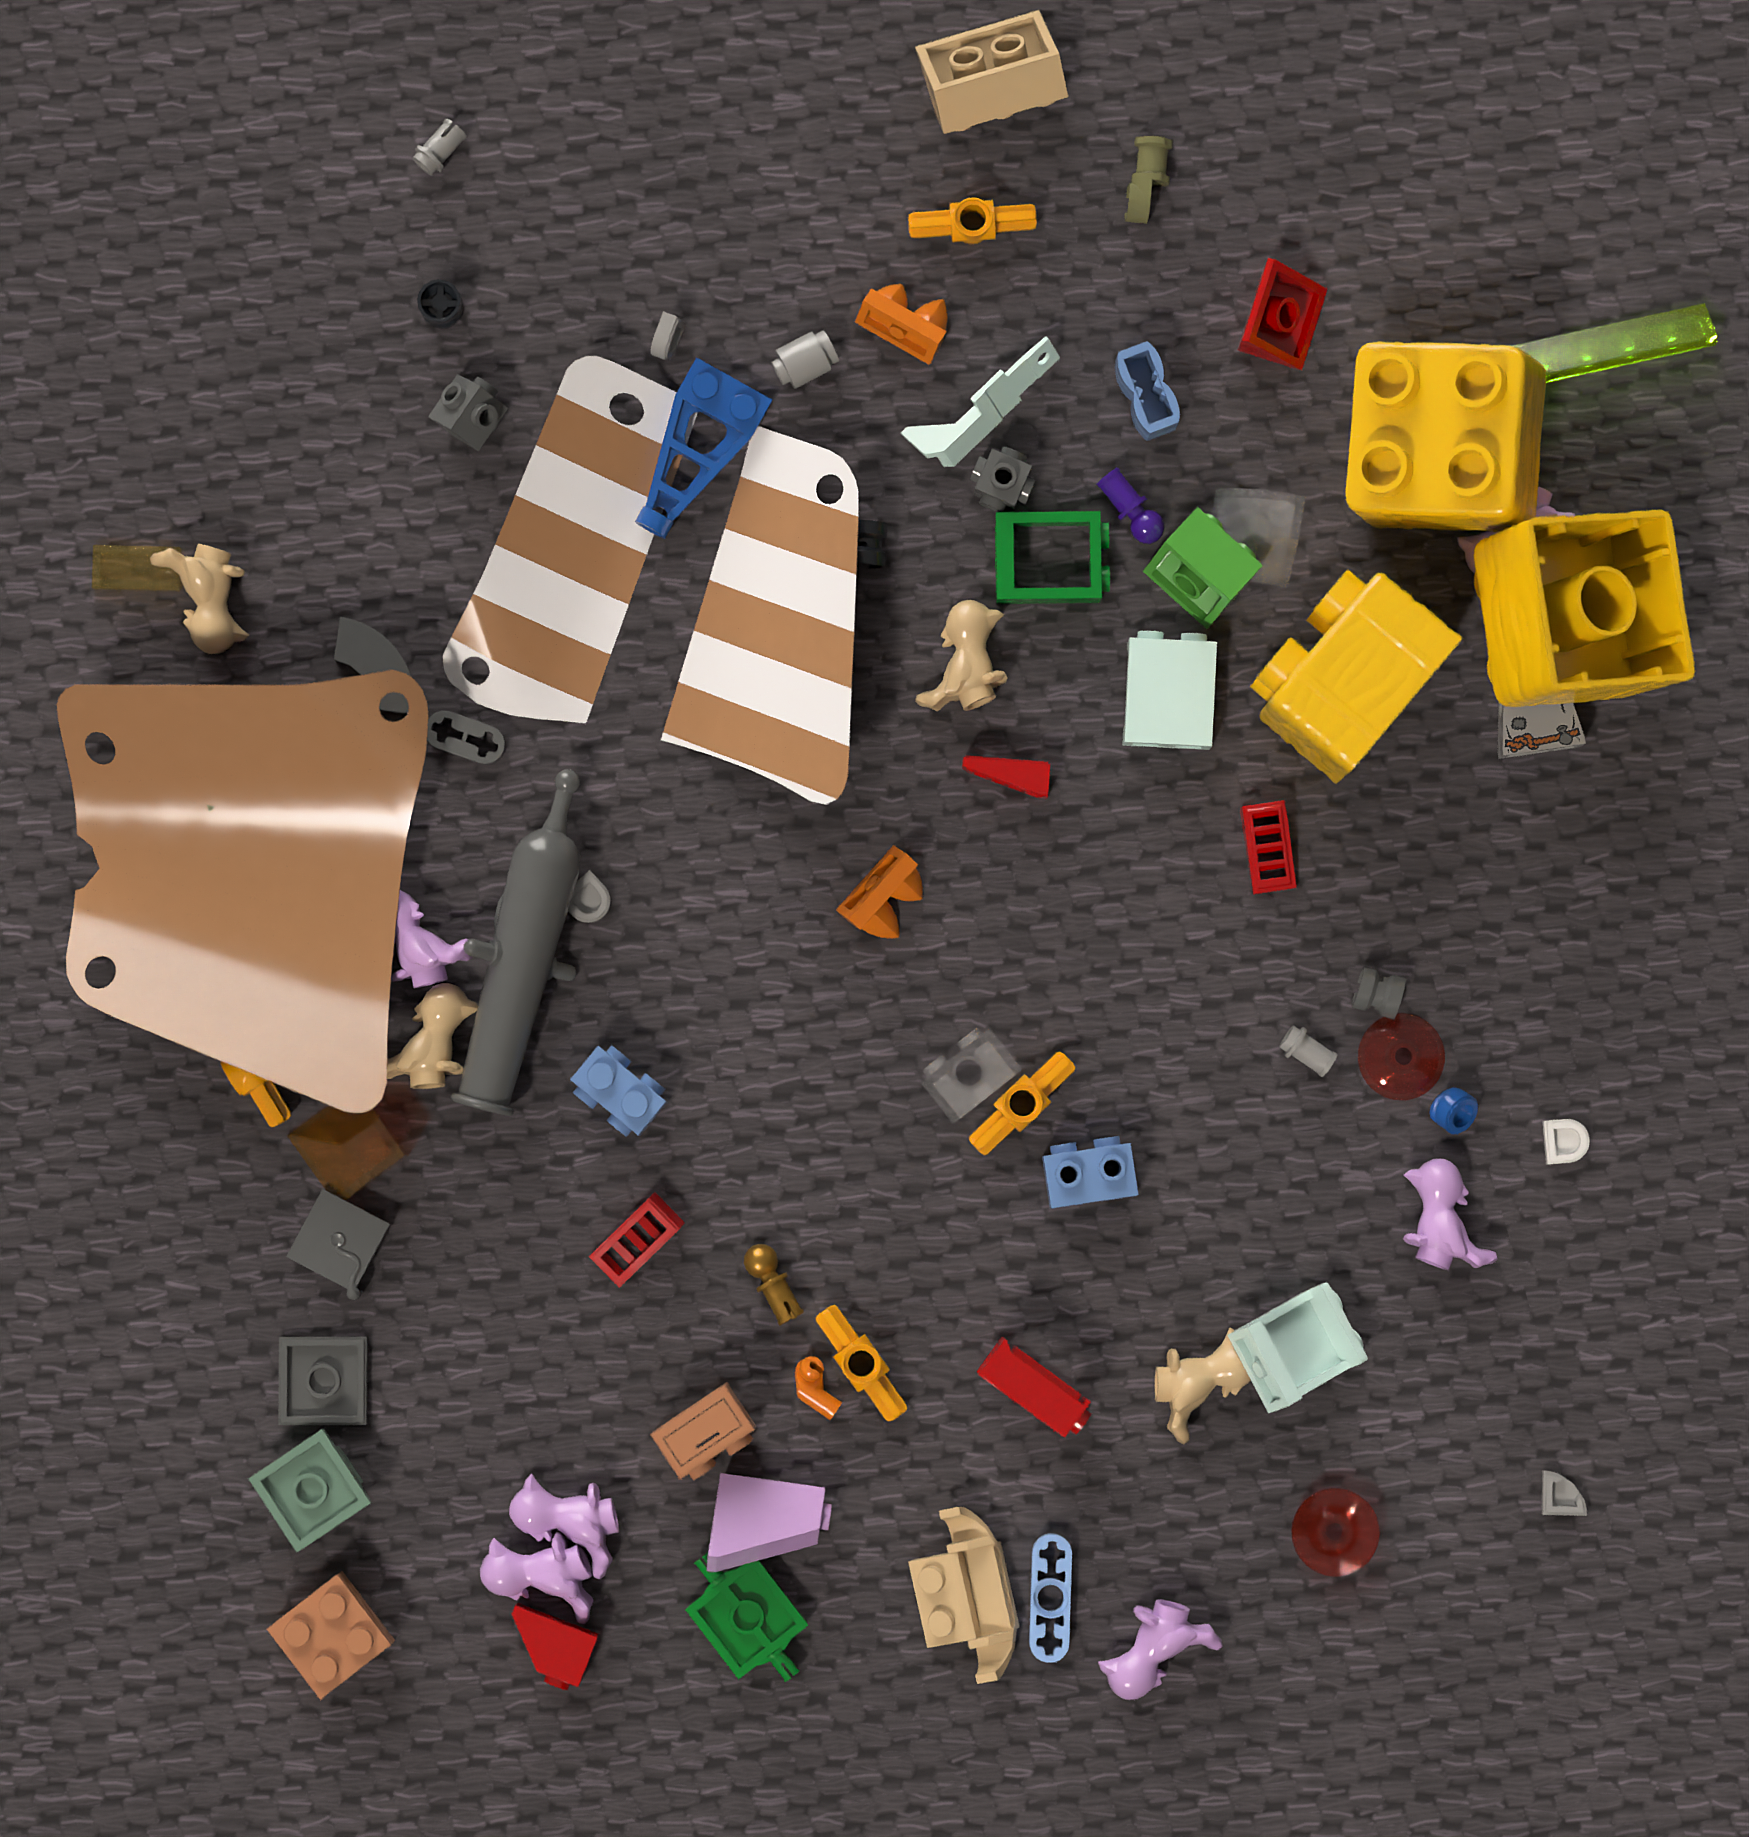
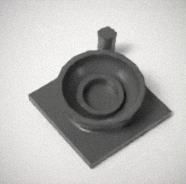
(338, 1241)

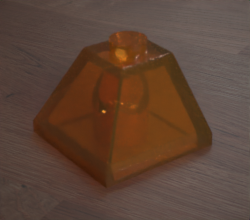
(347, 1149)

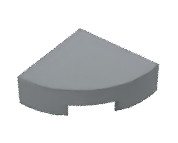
(1561, 1496)

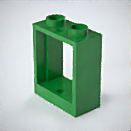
(1004, 557)

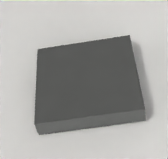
(323, 1380)

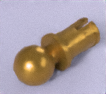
(762, 1263)

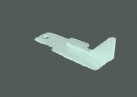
(991, 404)

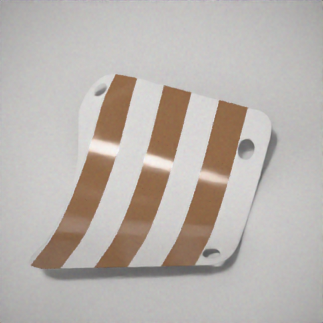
(778, 615)

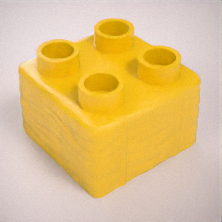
(1445, 436)
(1583, 608)
(1358, 675)

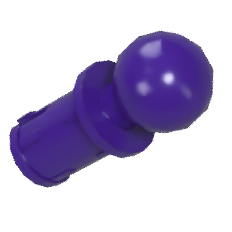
(1145, 525)

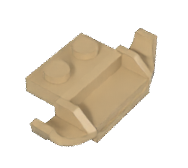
(968, 1594)

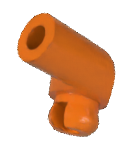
(811, 1387)

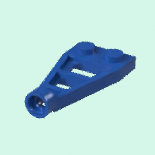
(725, 401)

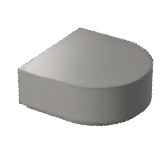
(667, 336)
(590, 899)

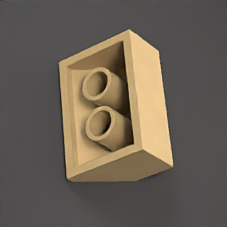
(992, 72)

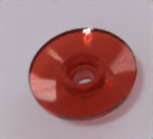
(1378, 1059)
(1358, 1535)

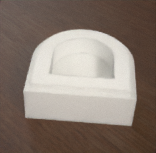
(1564, 1141)

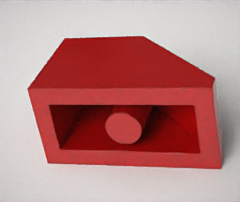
(555, 1645)

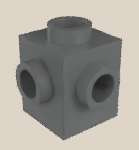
(469, 411)
(997, 495)

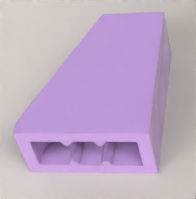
(763, 1520)

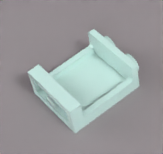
(1170, 691)
(1298, 1346)

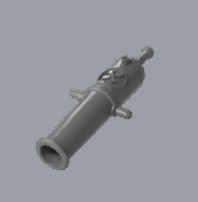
(521, 955)

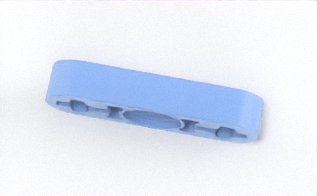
(1038, 1630)

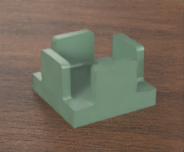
(311, 1489)

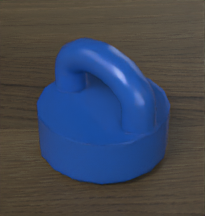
(1454, 1110)

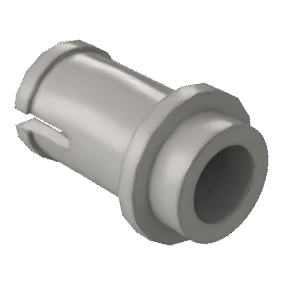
(439, 147)
(1307, 1050)

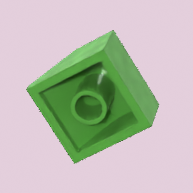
(1202, 567)

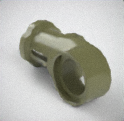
(1149, 173)

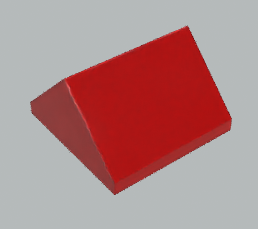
(1282, 316)

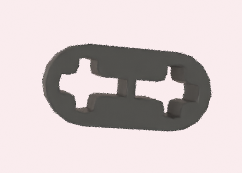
(470, 728)

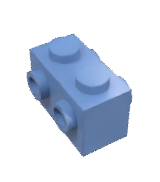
(609, 1082)
(1090, 1180)

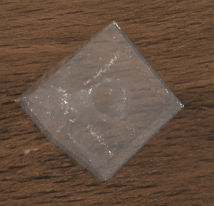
(1266, 524)

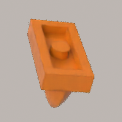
(915, 332)
(868, 904)

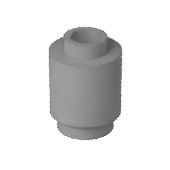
(805, 359)

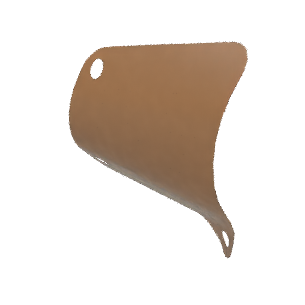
(276, 910)

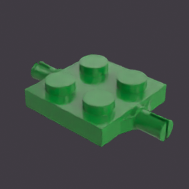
(747, 1618)

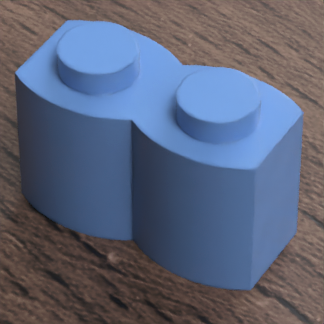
(1152, 401)

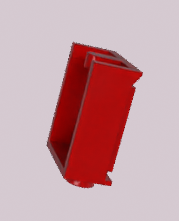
(1035, 1388)

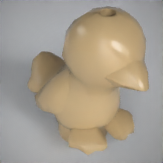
(208, 584)
(970, 670)
(430, 1051)
(1190, 1381)

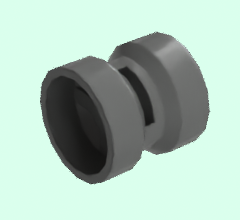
(1382, 993)

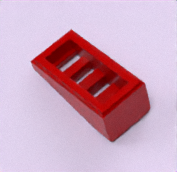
(1021, 775)
(1262, 810)
(664, 1215)

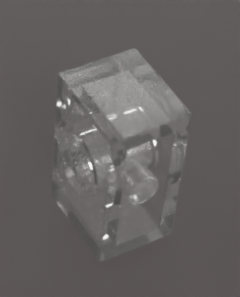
(996, 1069)

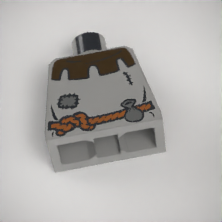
(1538, 729)

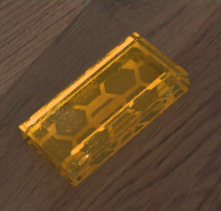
(131, 569)

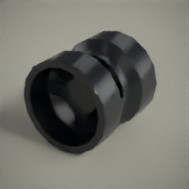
(435, 299)
(869, 543)

